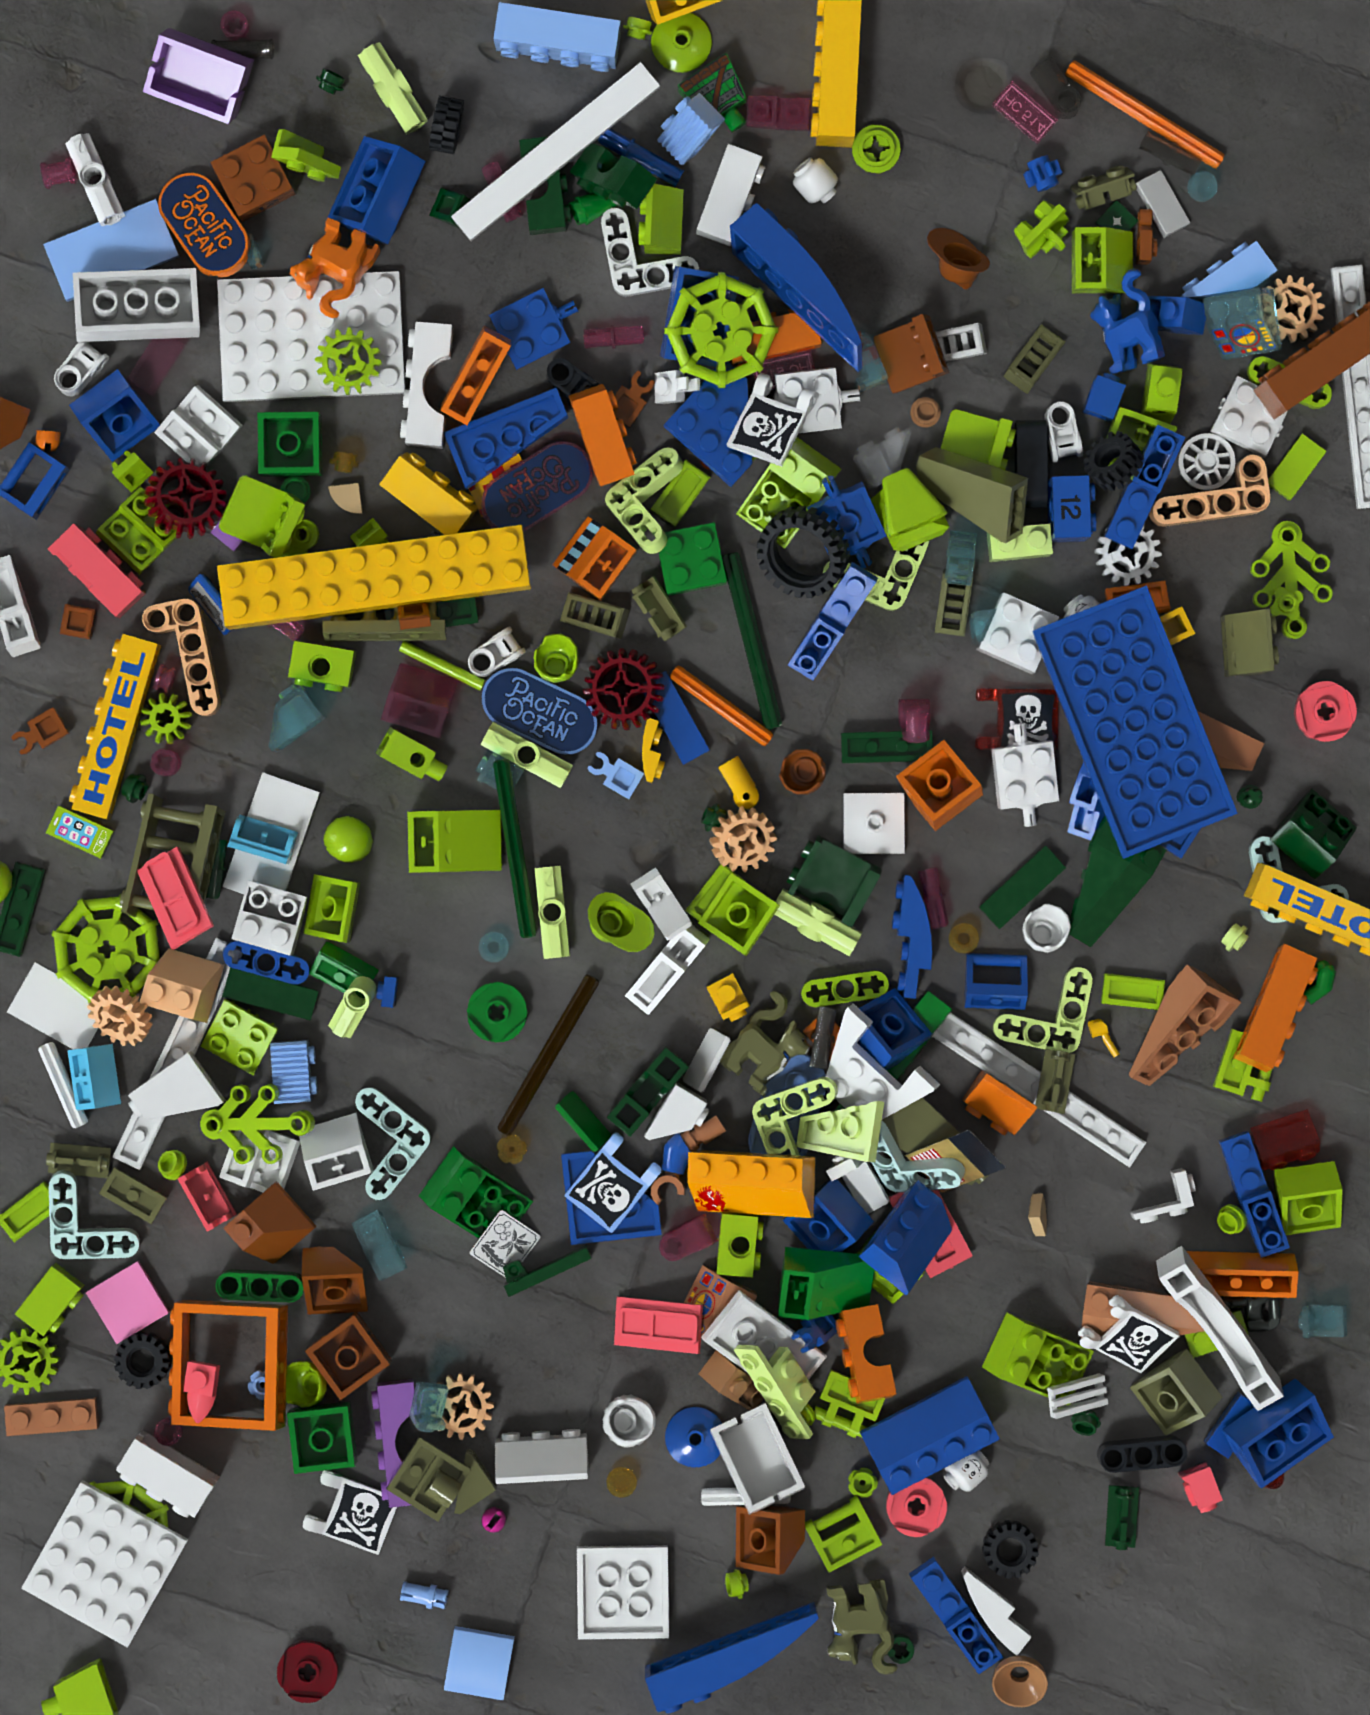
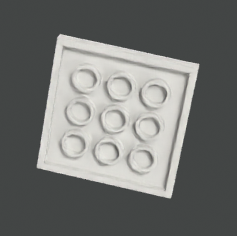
(104, 1563)

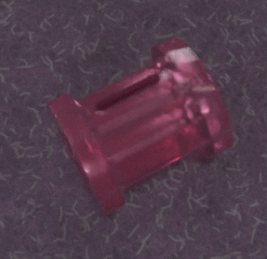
(58, 173)
(175, 764)

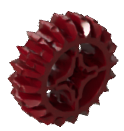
(198, 495)
(624, 702)

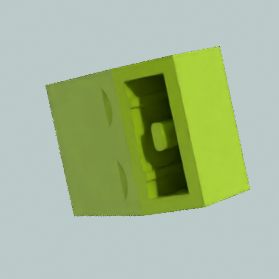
(788, 486)
(454, 841)
(1035, 1356)

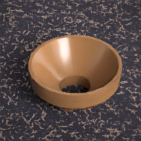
(1019, 1691)

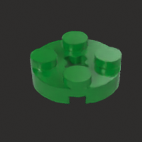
(479, 1011)

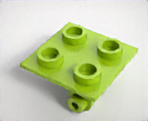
(239, 1036)

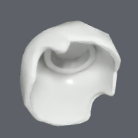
(1046, 928)

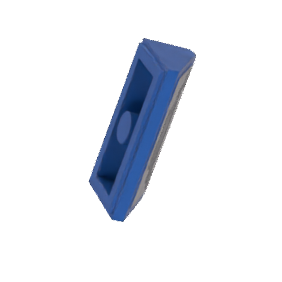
(210, 600)

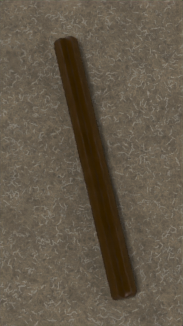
(548, 1055)

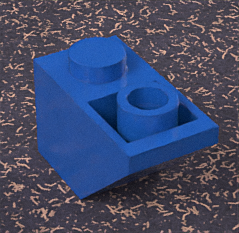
(1178, 314)

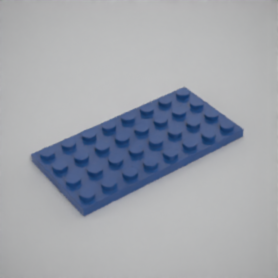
(1134, 722)

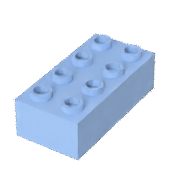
(557, 36)

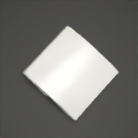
(198, 427)
(258, 1173)

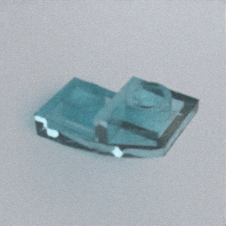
(379, 1245)

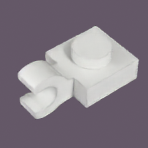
(672, 385)

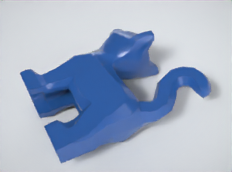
(1135, 329)

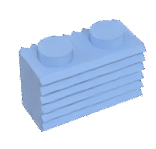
(690, 128)
(293, 1071)

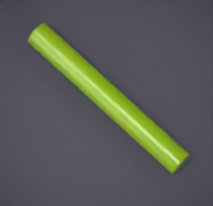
(442, 665)

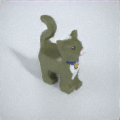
(761, 1050)
(861, 1619)

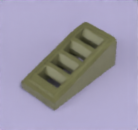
(1026, 381)
(619, 621)
(952, 629)

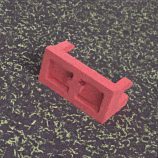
(207, 1196)

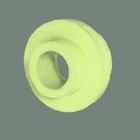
(1235, 937)

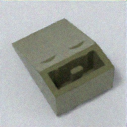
(1249, 643)

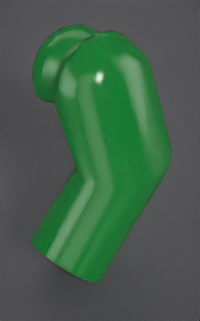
(1324, 982)

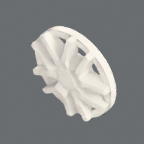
(1206, 461)

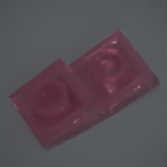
(779, 113)

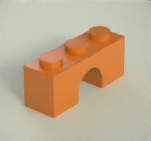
(867, 1380)

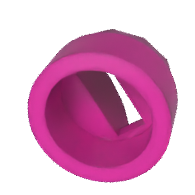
(487, 1517)

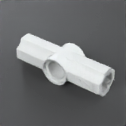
(87, 165)

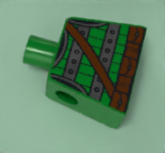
(720, 88)

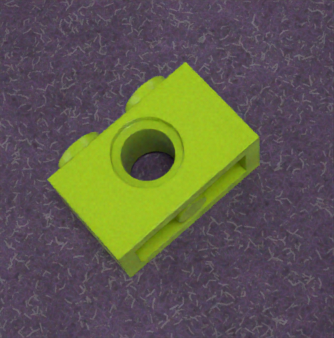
(306, 655)
(738, 1263)

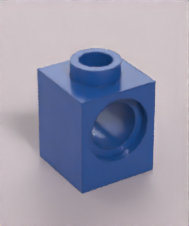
(1104, 397)

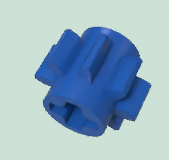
(1043, 173)

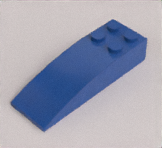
(795, 278)
(723, 1660)

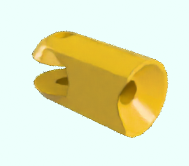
(739, 782)

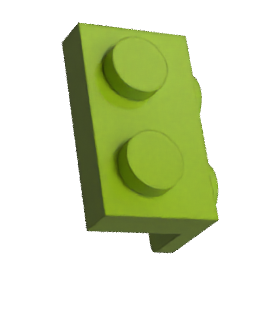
(303, 156)

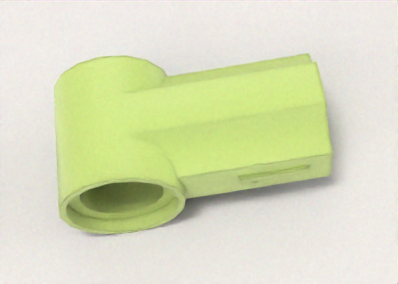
(353, 1007)

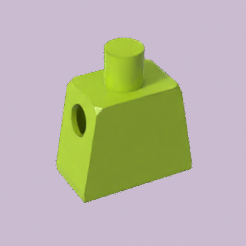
(1161, 392)
(398, 750)
(82, 1693)

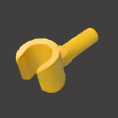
(1099, 1028)

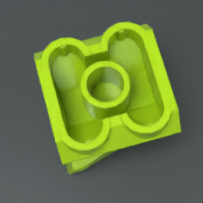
(908, 511)

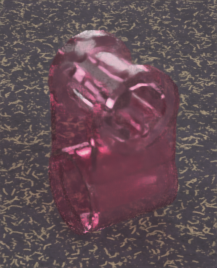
(914, 719)
(693, 1235)

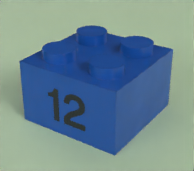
(1070, 508)

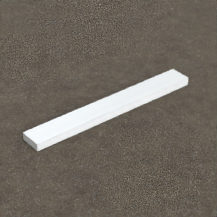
(555, 151)
(1348, 298)
(184, 1038)
(1025, 1081)

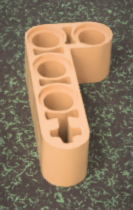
(1209, 499)
(189, 658)

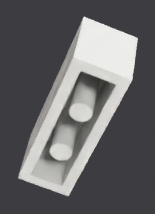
(730, 193)

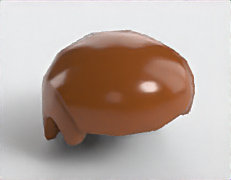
(803, 771)

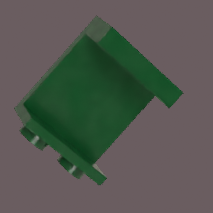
(834, 878)

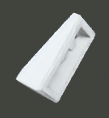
(967, 352)

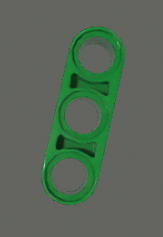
(247, 1292)

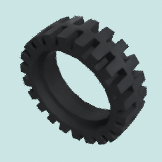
(787, 576)

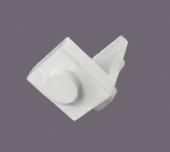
(661, 904)
(860, 1181)
(1183, 1187)

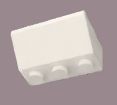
(541, 1457)

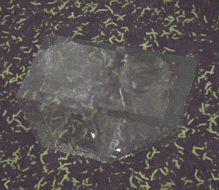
(883, 458)

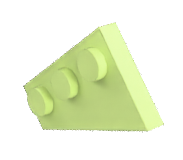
(843, 1132)

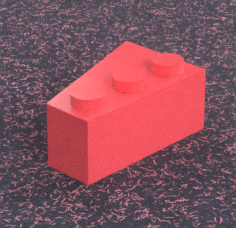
(98, 569)

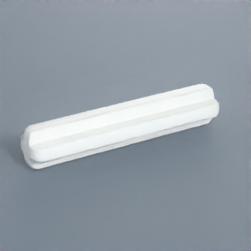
(62, 1083)
(729, 1496)

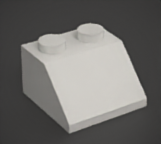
(677, 1113)

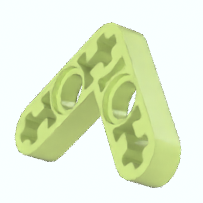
(633, 503)
(876, 594)
(1062, 1023)
(778, 1120)

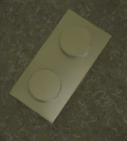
(133, 1195)

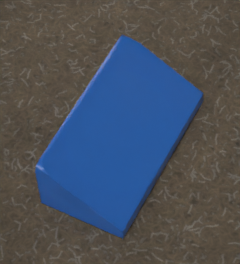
(1216, 1438)

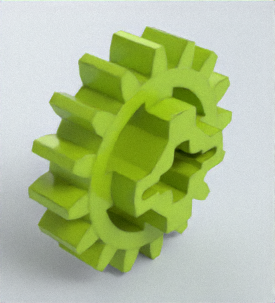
(361, 367)
(30, 1372)

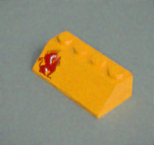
(752, 1183)

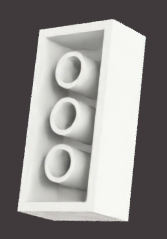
(136, 304)

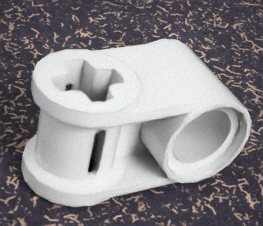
(81, 366)
(1063, 433)
(497, 652)

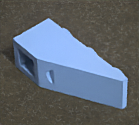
(1242, 272)

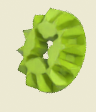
(885, 138)

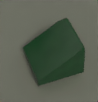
(447, 204)

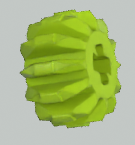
(169, 728)

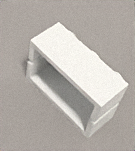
(757, 1459)
(167, 1474)

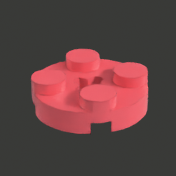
(1339, 721)
(925, 1520)

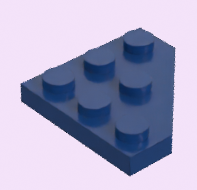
(707, 423)
(641, 1220)

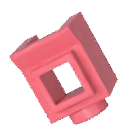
(1201, 1487)

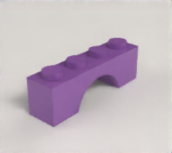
(394, 1407)

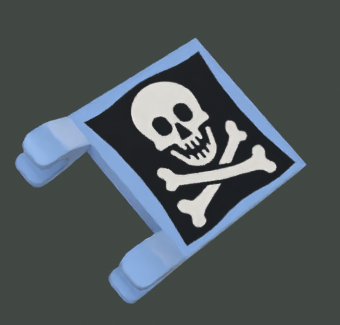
(608, 1187)

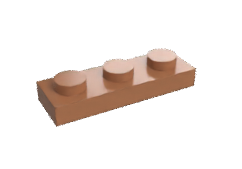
(51, 1416)

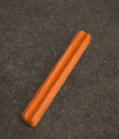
(721, 705)

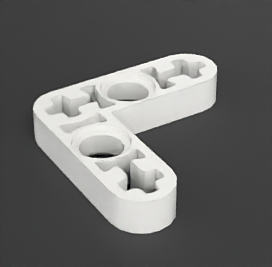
(629, 265)

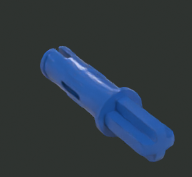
(649, 160)

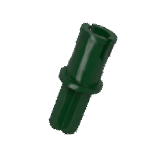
(1249, 796)
(217, 872)

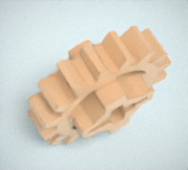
(1296, 320)
(743, 828)
(119, 1015)
(474, 1412)

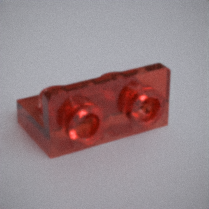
(1286, 1140)

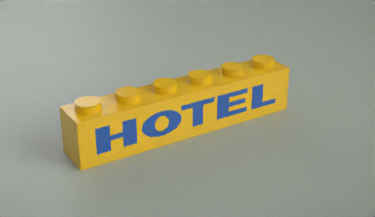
(115, 727)
(1310, 904)

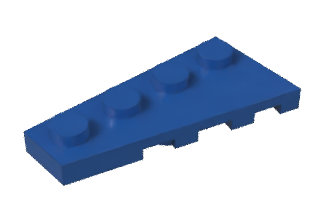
(502, 435)

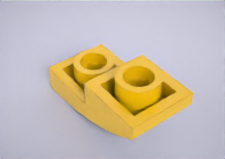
(651, 760)

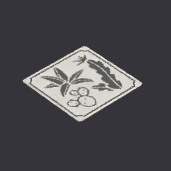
(504, 1242)

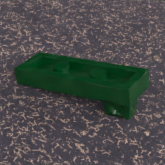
(520, 1279)

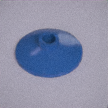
(682, 1426)

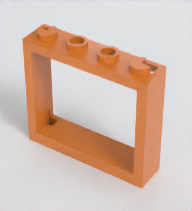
(275, 1363)

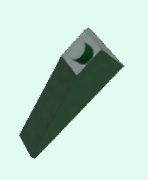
(1109, 884)

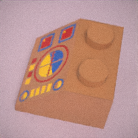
(714, 1294)

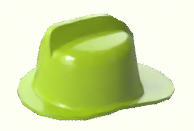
(620, 922)

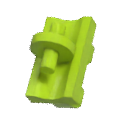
(1046, 233)

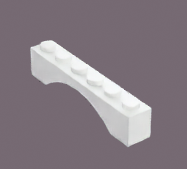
(1200, 1299)

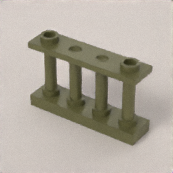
(372, 629)
(201, 851)

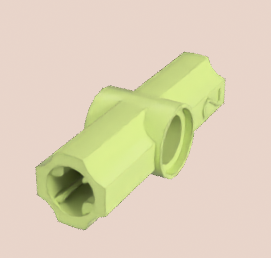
(392, 88)
(508, 746)
(817, 922)
(553, 933)

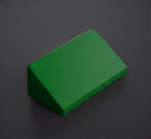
(340, 968)
(583, 1121)

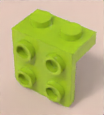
(978, 437)
(262, 515)

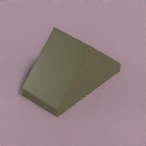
(476, 1485)

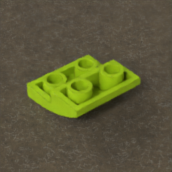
(133, 533)

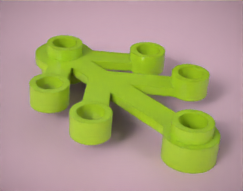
(1290, 572)
(250, 1124)

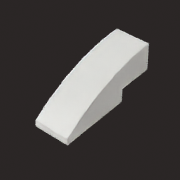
(15, 616)
(667, 968)
(996, 1612)

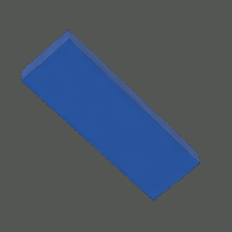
(678, 723)

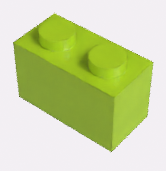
(50, 1299)

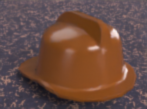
(957, 256)

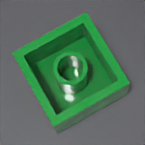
(289, 444)
(692, 560)
(322, 1437)

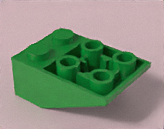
(471, 1194)
(822, 1283)

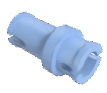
(424, 1595)

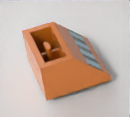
(595, 558)

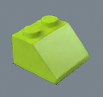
(1308, 1197)

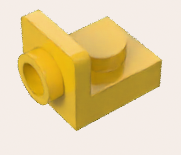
(728, 998)

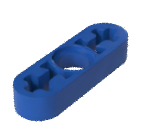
(285, 975)

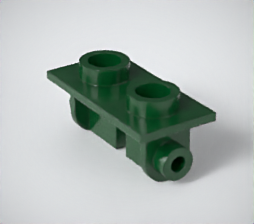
(1121, 1517)

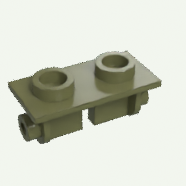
(1092, 188)
(664, 615)
(1055, 1081)
(79, 1159)

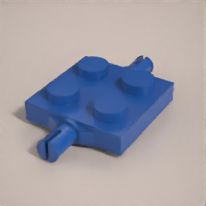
(532, 327)
(854, 515)

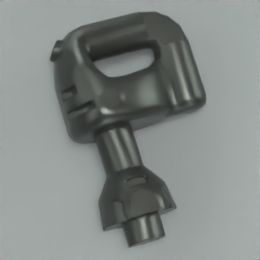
(1252, 1307)

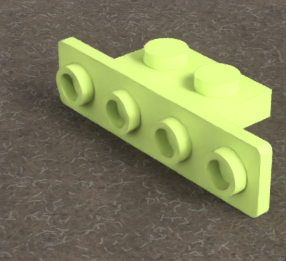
(781, 1385)

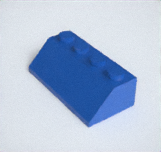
(929, 1435)

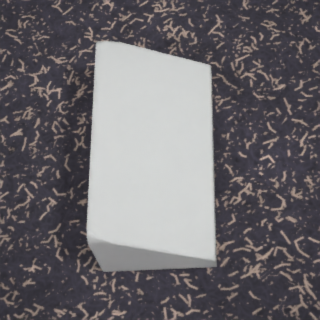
(1161, 199)
(706, 1059)

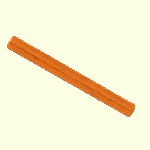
(1144, 114)

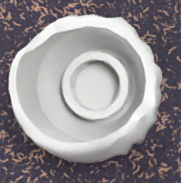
(628, 1420)

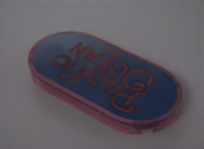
(537, 486)

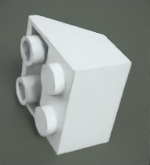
(270, 918)
(335, 1152)

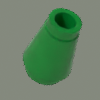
(589, 208)

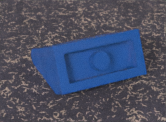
(44, 490)
(996, 995)

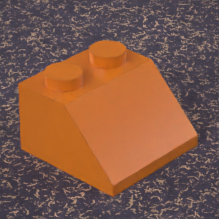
(940, 785)
(999, 1103)

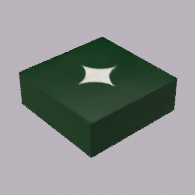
(1117, 217)

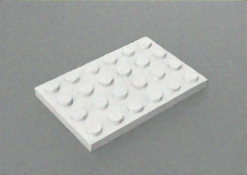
(275, 333)

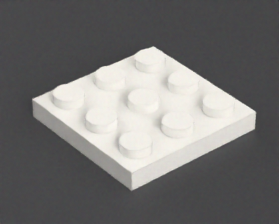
(622, 1592)

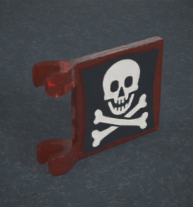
(1014, 706)

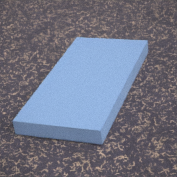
(134, 243)

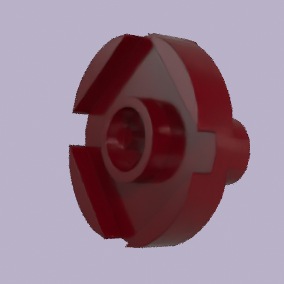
(293, 1681)

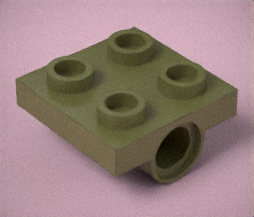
(429, 1479)

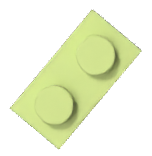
(1032, 543)

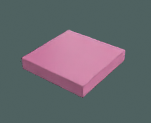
(127, 1302)

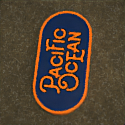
(204, 225)

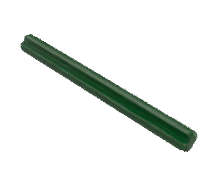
(751, 640)
(514, 848)

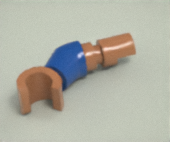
(676, 1154)

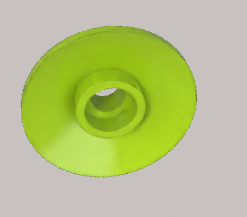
(681, 57)

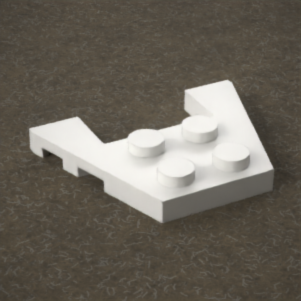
(863, 1079)

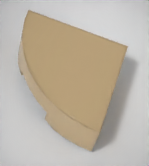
(347, 497)
(1037, 1214)

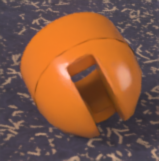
(47, 437)

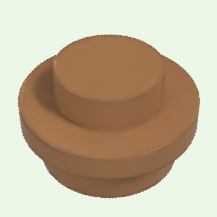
(925, 412)

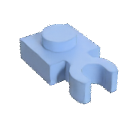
(620, 776)

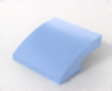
(479, 1663)

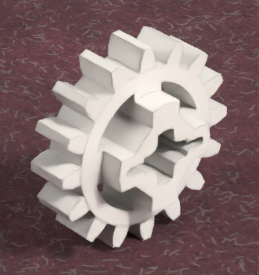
(1133, 566)

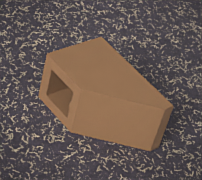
(731, 1381)

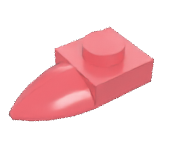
(201, 1388)

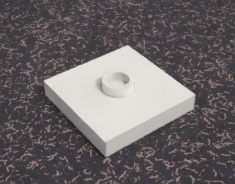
(874, 823)

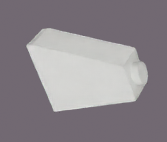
(176, 1090)

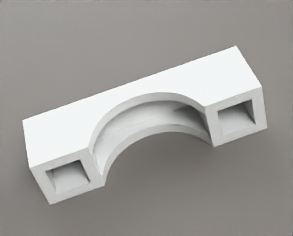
(430, 347)

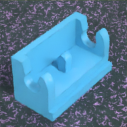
(263, 839)
(94, 1077)

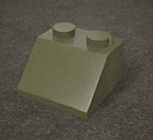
(1176, 1392)

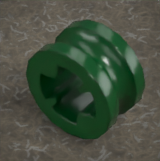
(909, 1646)

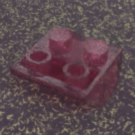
(419, 700)

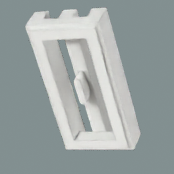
(1098, 1391)

